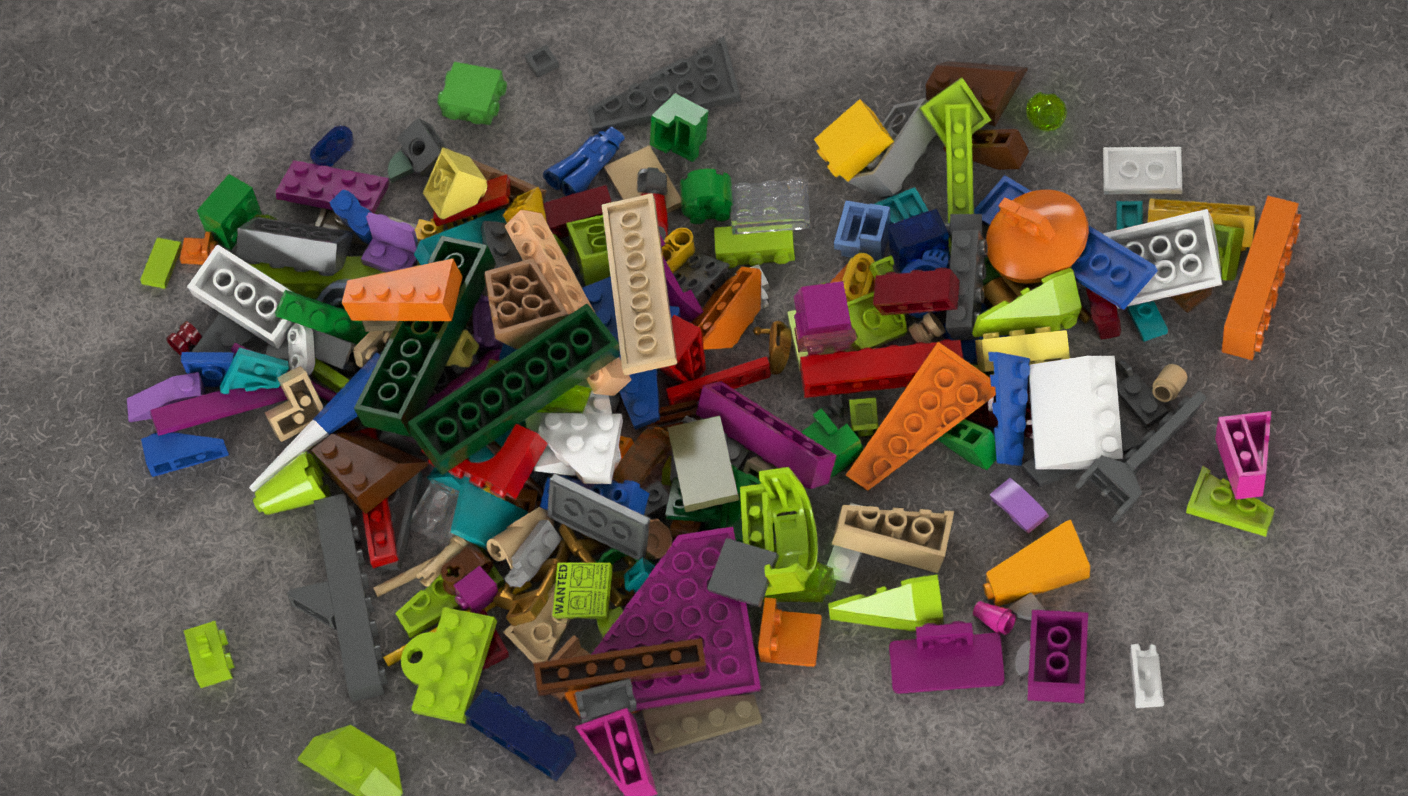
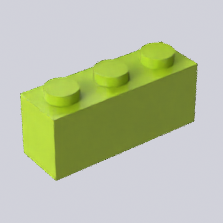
(753, 247)

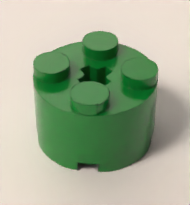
(706, 196)

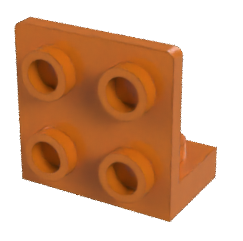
(788, 636)

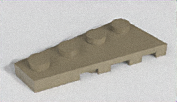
(699, 720)

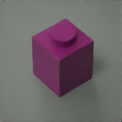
(475, 591)

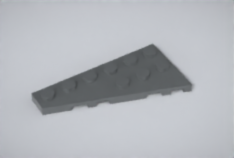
(702, 79)

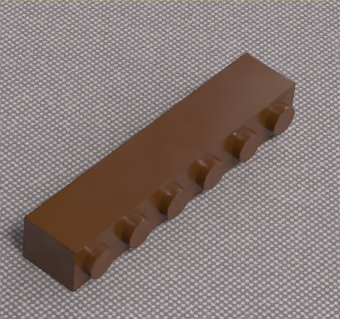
(619, 665)

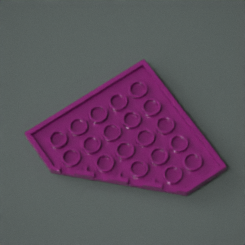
(678, 607)

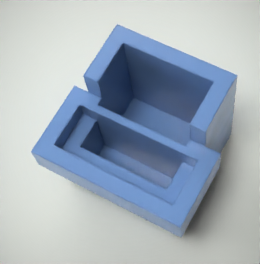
(863, 230)

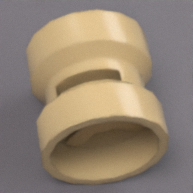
(927, 328)

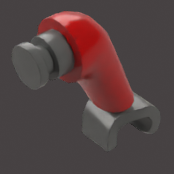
(655, 182)

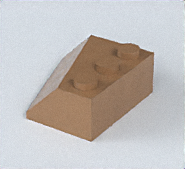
(521, 303)

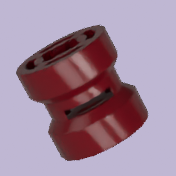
(184, 338)

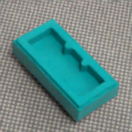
(1147, 320)

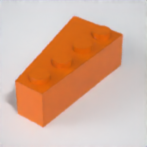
(405, 294)

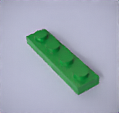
(319, 317)

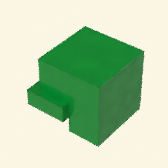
(679, 127)
(840, 442)

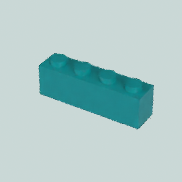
(468, 231)

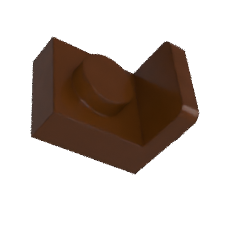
(526, 500)

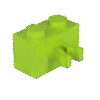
(208, 654)

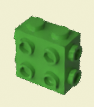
(472, 93)

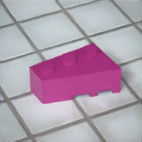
(621, 751)

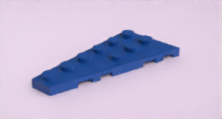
(641, 393)

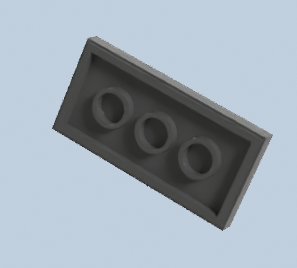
(598, 517)

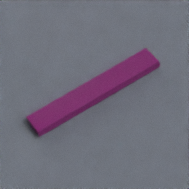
(212, 407)

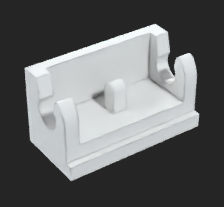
(1146, 677)

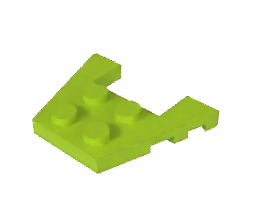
(870, 326)

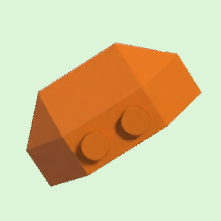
(731, 309)

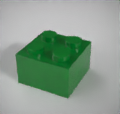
(228, 209)

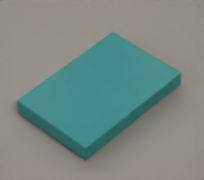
(482, 515)

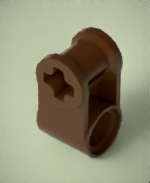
(462, 565)

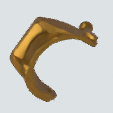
(777, 354)

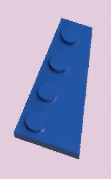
(1011, 388)

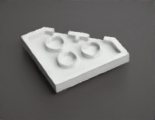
(584, 442)

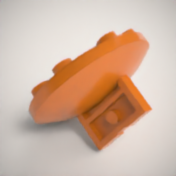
(1036, 235)

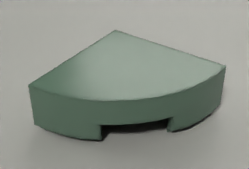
(399, 167)

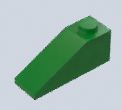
(971, 443)

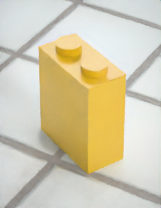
(853, 141)

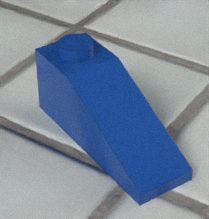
(179, 451)

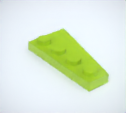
(427, 605)

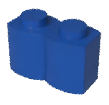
(352, 214)

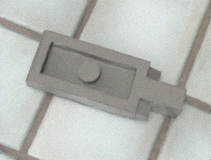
(533, 553)

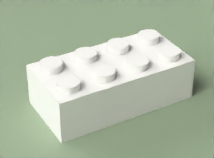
(241, 295)

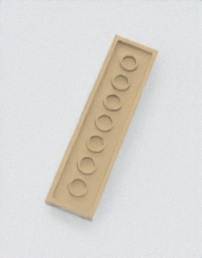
(639, 284)

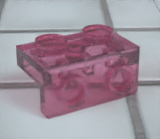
(818, 342)

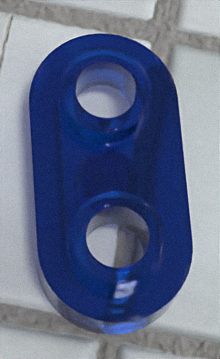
(330, 147)

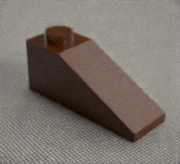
(998, 148)

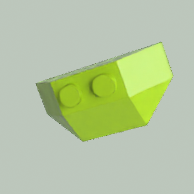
(354, 762)

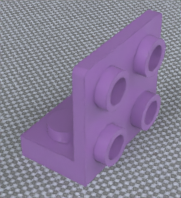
(391, 244)

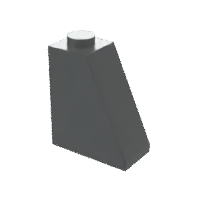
(334, 351)

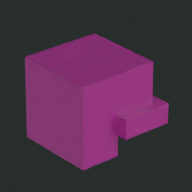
(821, 309)

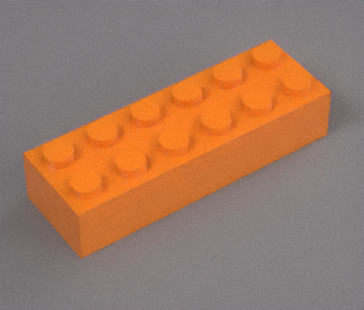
(1261, 278)

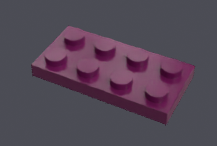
(318, 185)

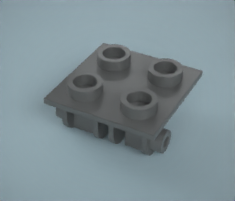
(701, 275)

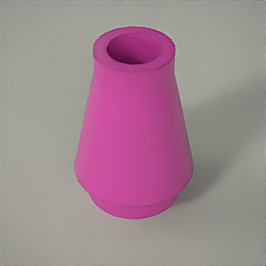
(995, 617)

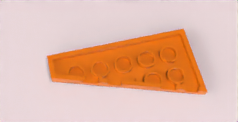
(933, 403)

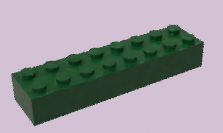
(421, 349)
(514, 389)

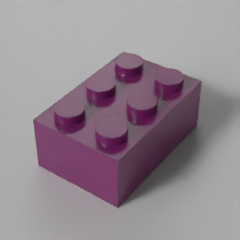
(1057, 656)

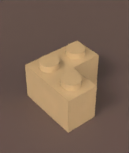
(300, 408)

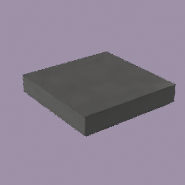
(742, 572)

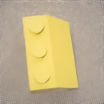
(454, 184)

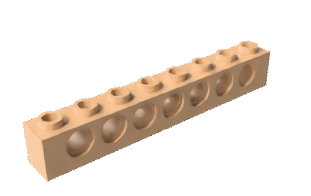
(535, 240)

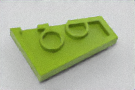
(1215, 501)

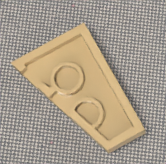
(540, 636)

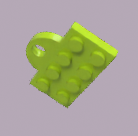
(449, 664)

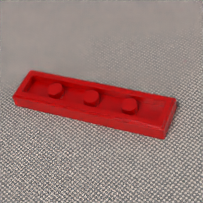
(733, 377)

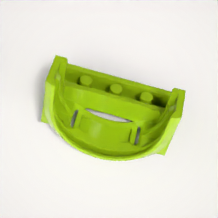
(794, 533)

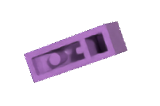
(164, 393)

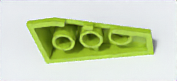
(1049, 305)
(899, 608)

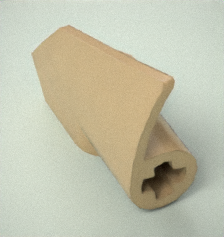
(509, 541)

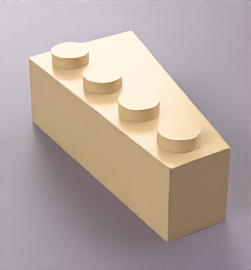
(895, 534)

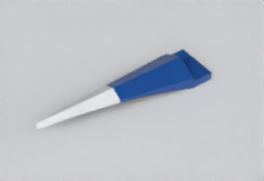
(329, 419)

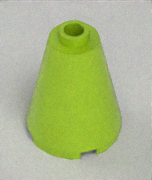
(292, 487)

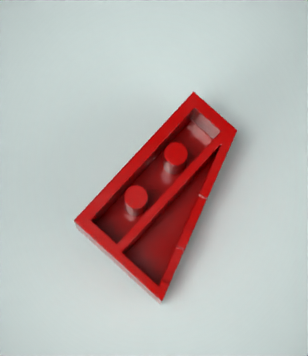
(689, 352)

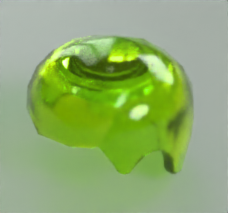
(1048, 108)

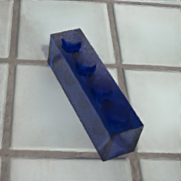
(520, 734)

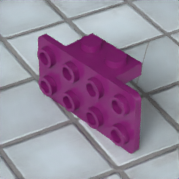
(946, 659)

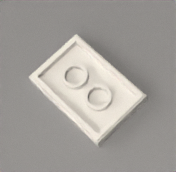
(1142, 170)

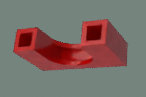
(509, 467)

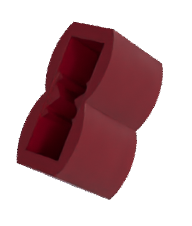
(1104, 316)

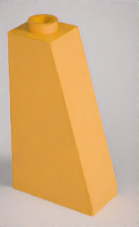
(1040, 567)

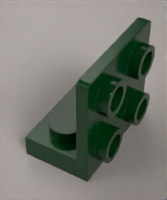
(676, 511)

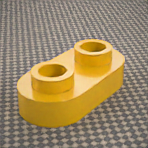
(857, 280)

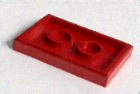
(496, 195)

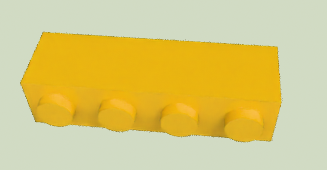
(1224, 214)

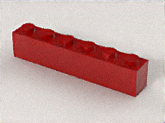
(866, 369)

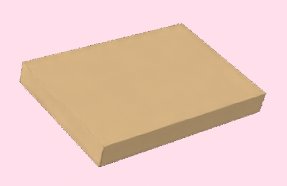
(624, 176)

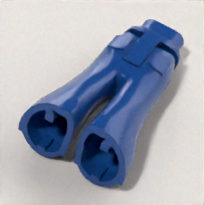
(581, 167)

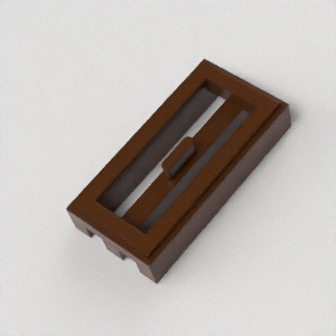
(671, 409)

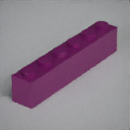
(767, 434)

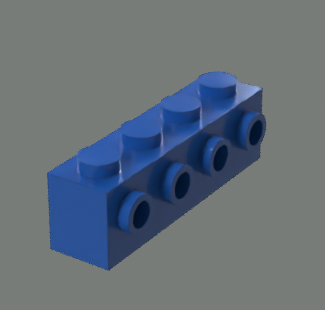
(626, 494)

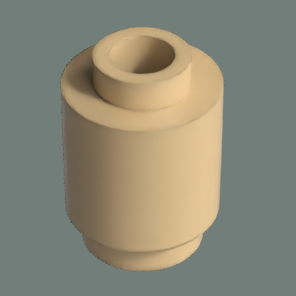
(1169, 383)

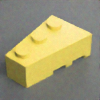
(1039, 347)

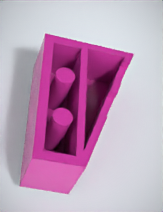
(1244, 451)

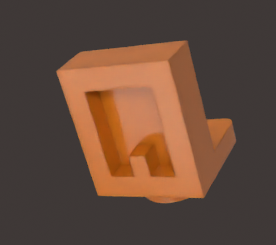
(197, 249)

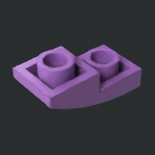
(1019, 505)

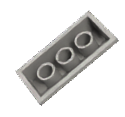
(890, 168)

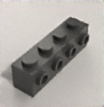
(969, 266)

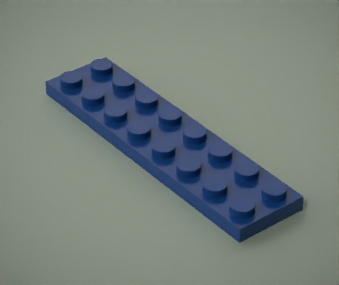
(1102, 266)

